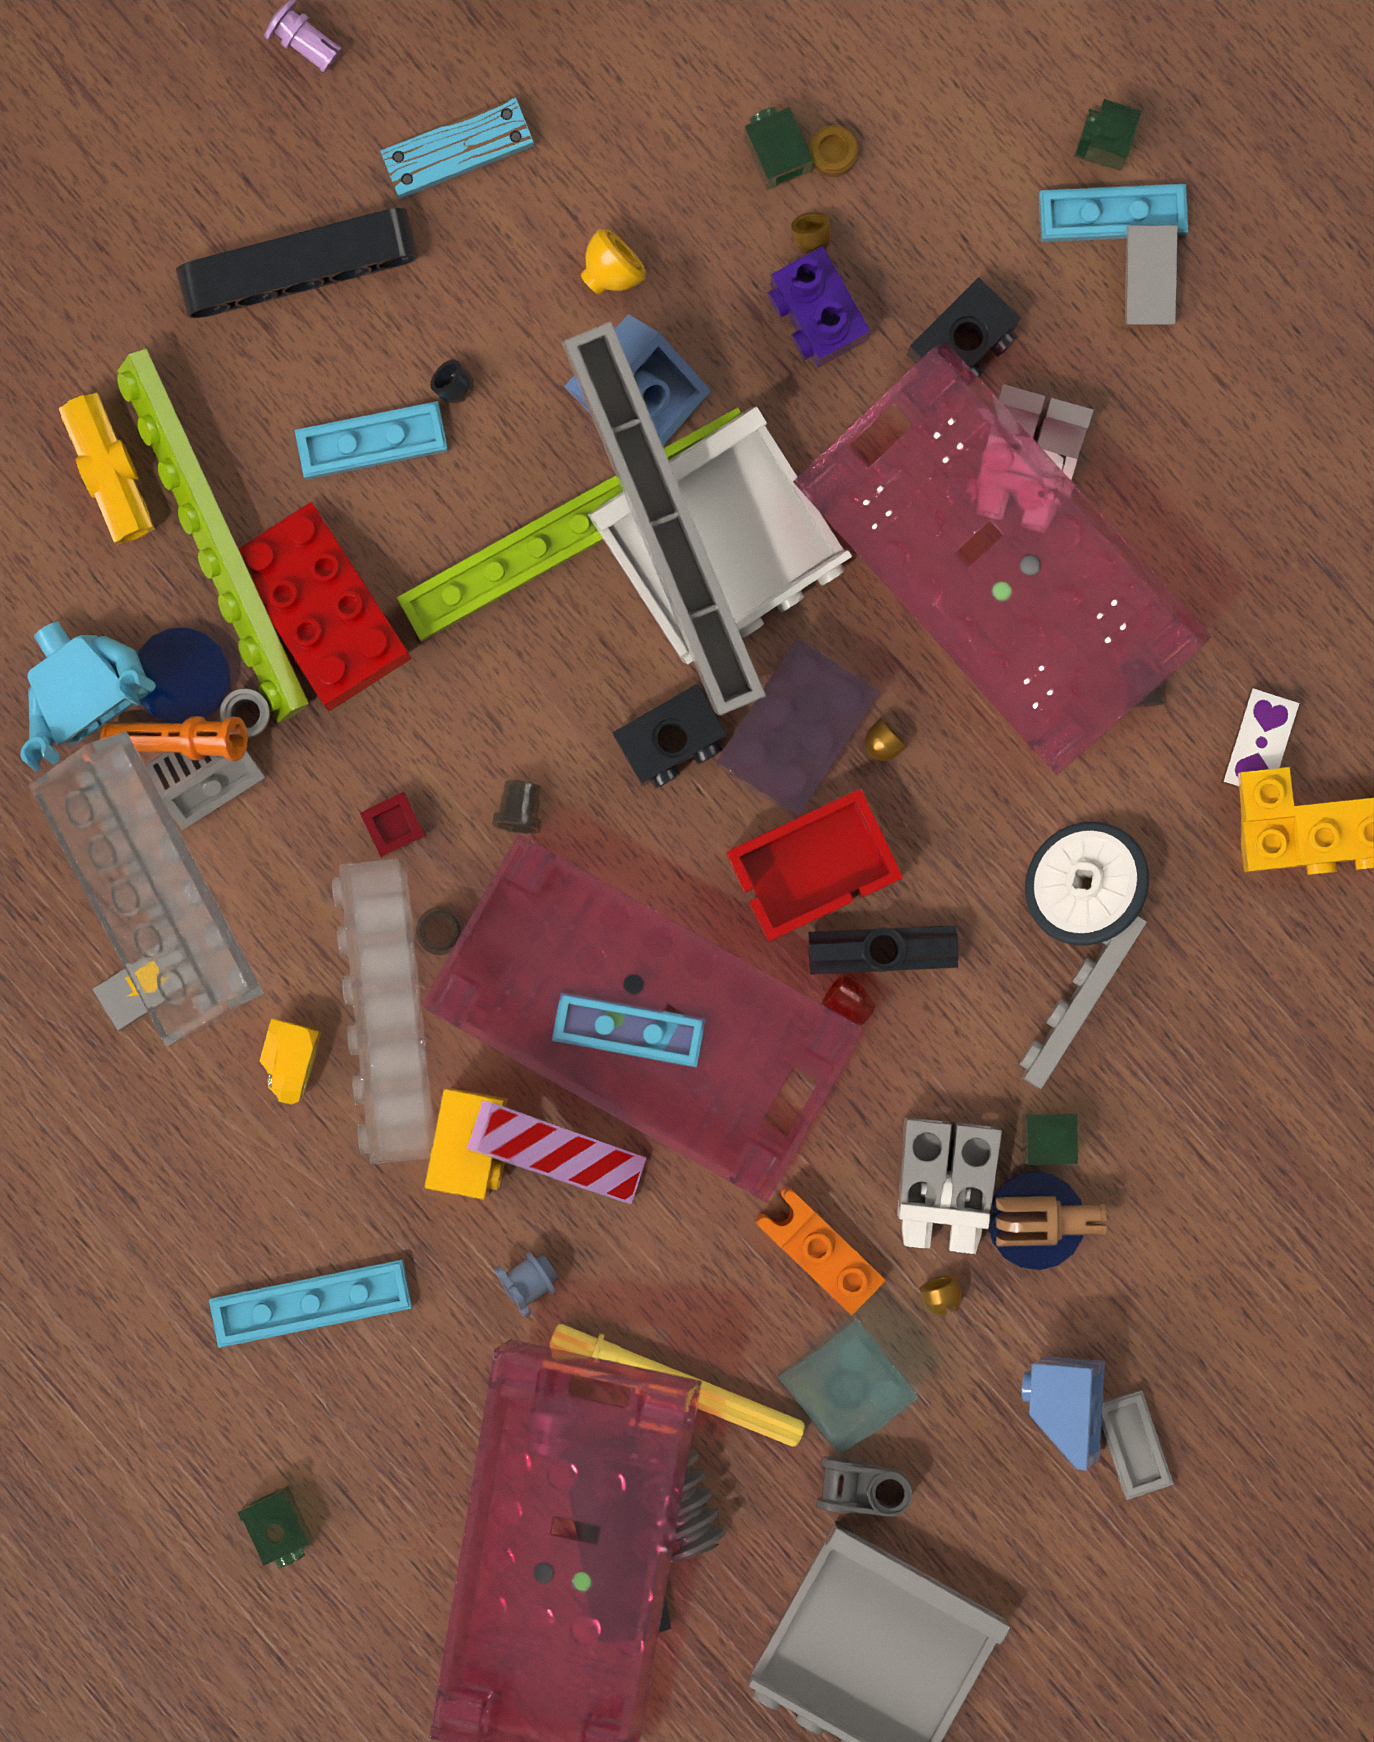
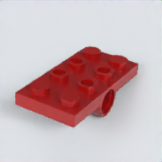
(322, 607)

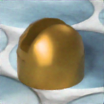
(811, 231)
(883, 742)
(941, 1294)

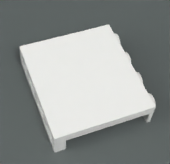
(752, 523)

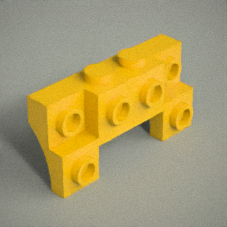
(1311, 835)

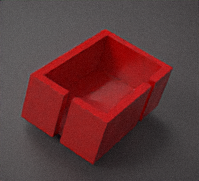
(814, 865)

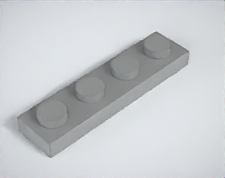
(1069, 1016)

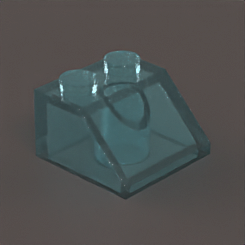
(848, 1385)

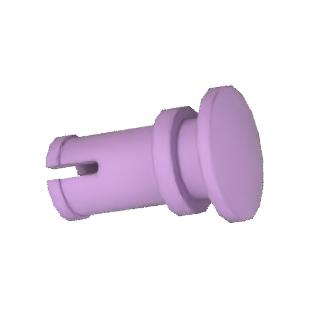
(302, 36)

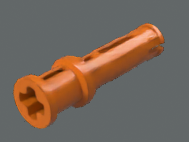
(193, 737)

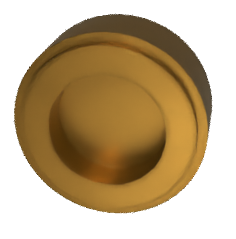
(833, 151)

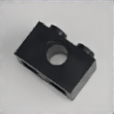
(974, 310)
(685, 711)

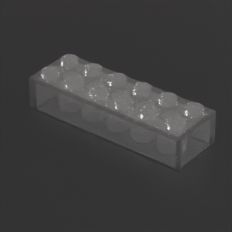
(146, 888)
(386, 1011)

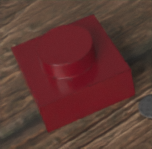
(392, 824)

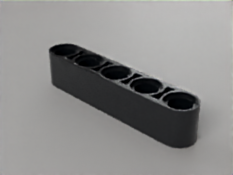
(297, 263)

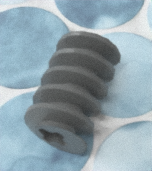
(692, 1526)

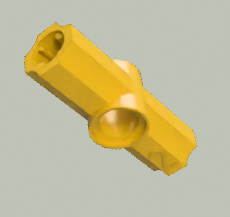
(106, 468)

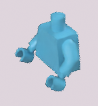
(78, 690)

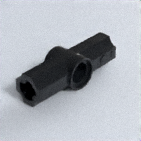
(915, 949)

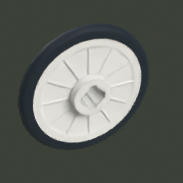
(1117, 889)

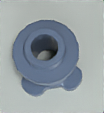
(528, 1281)

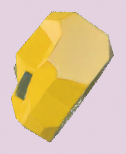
(289, 1058)

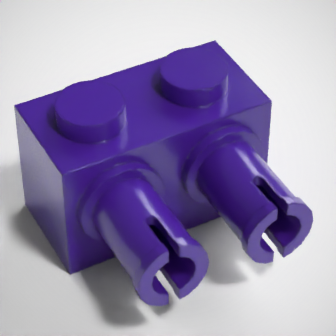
(818, 307)

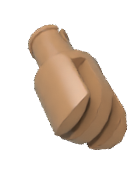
(1044, 1220)

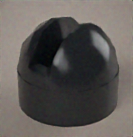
(452, 381)

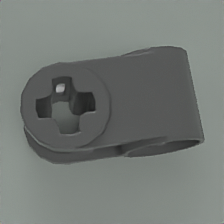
(860, 1487)

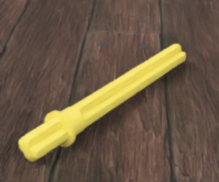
(711, 1398)

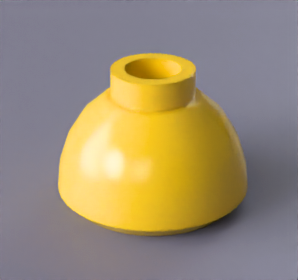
(611, 264)

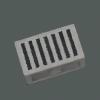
(200, 786)

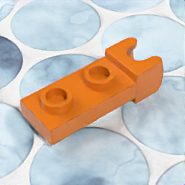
(822, 1253)

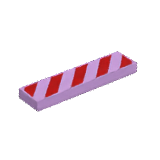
(556, 1152)

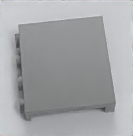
(874, 1647)

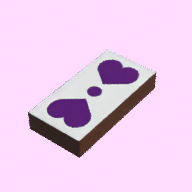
(1260, 735)

